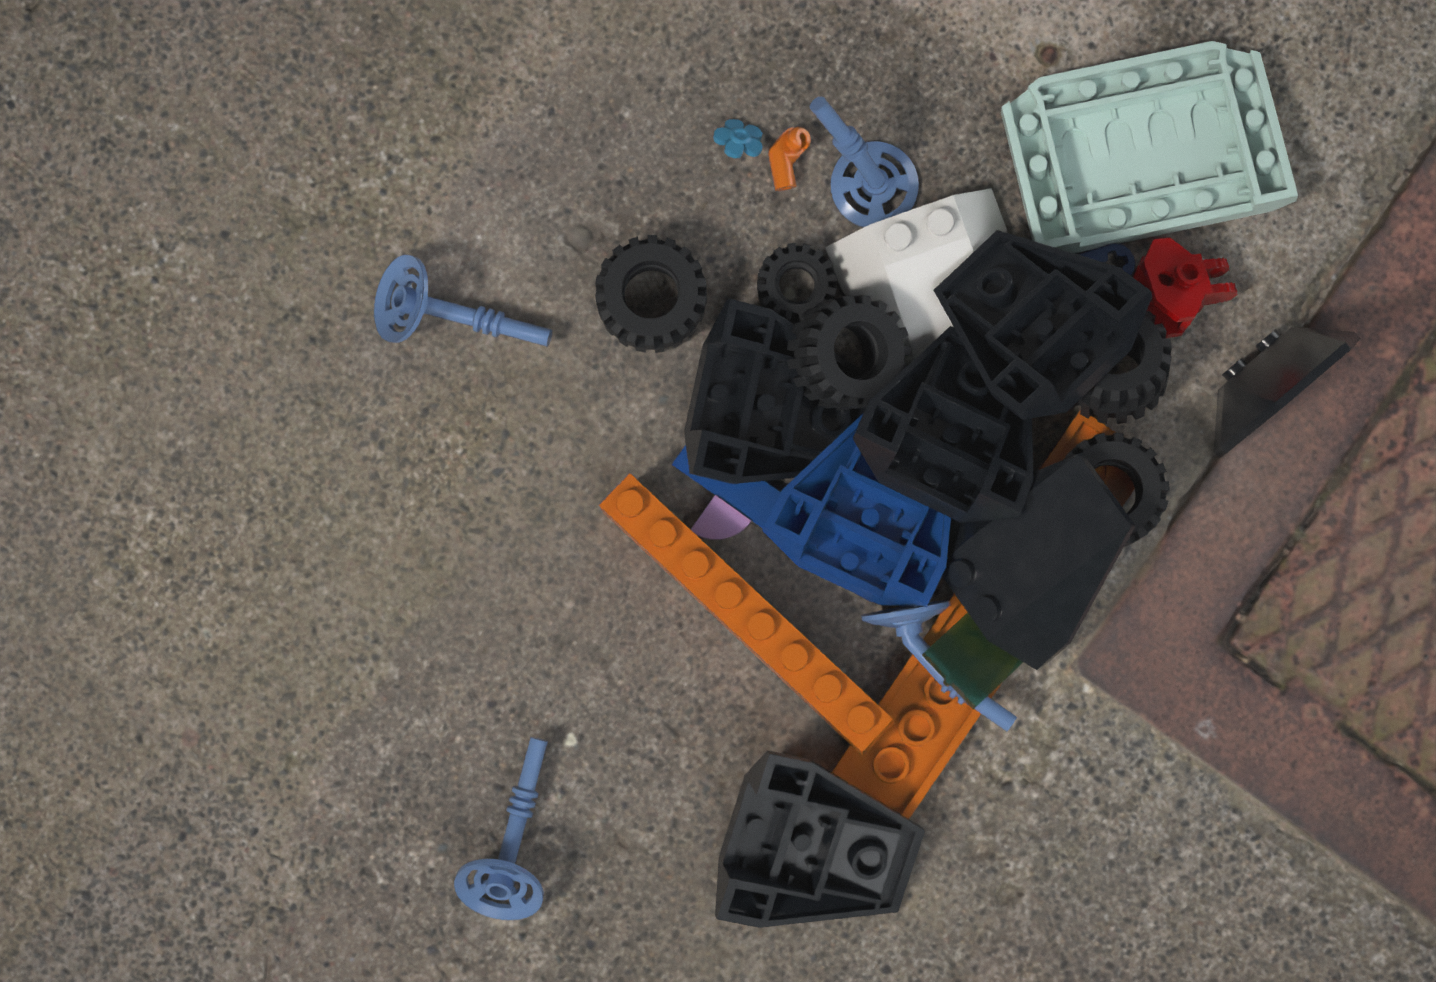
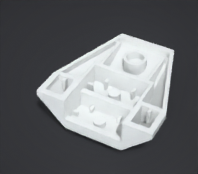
(911, 255)

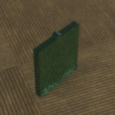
(970, 661)

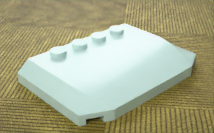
(1147, 147)

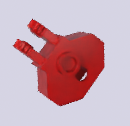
(1181, 283)

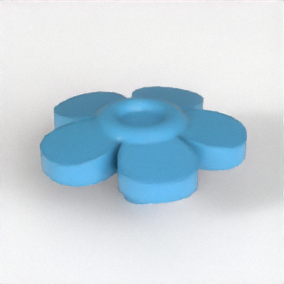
(739, 139)

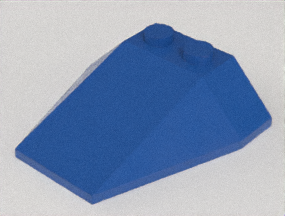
(858, 531)

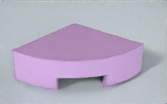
(719, 521)

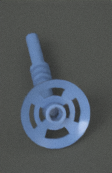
(869, 176)
(416, 303)
(908, 626)
(504, 871)

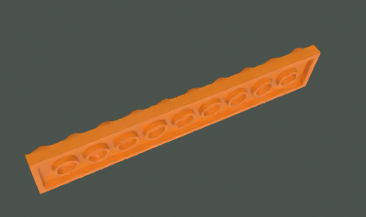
(926, 720)

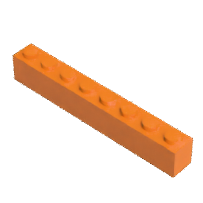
(746, 614)

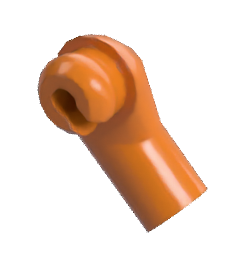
(785, 153)

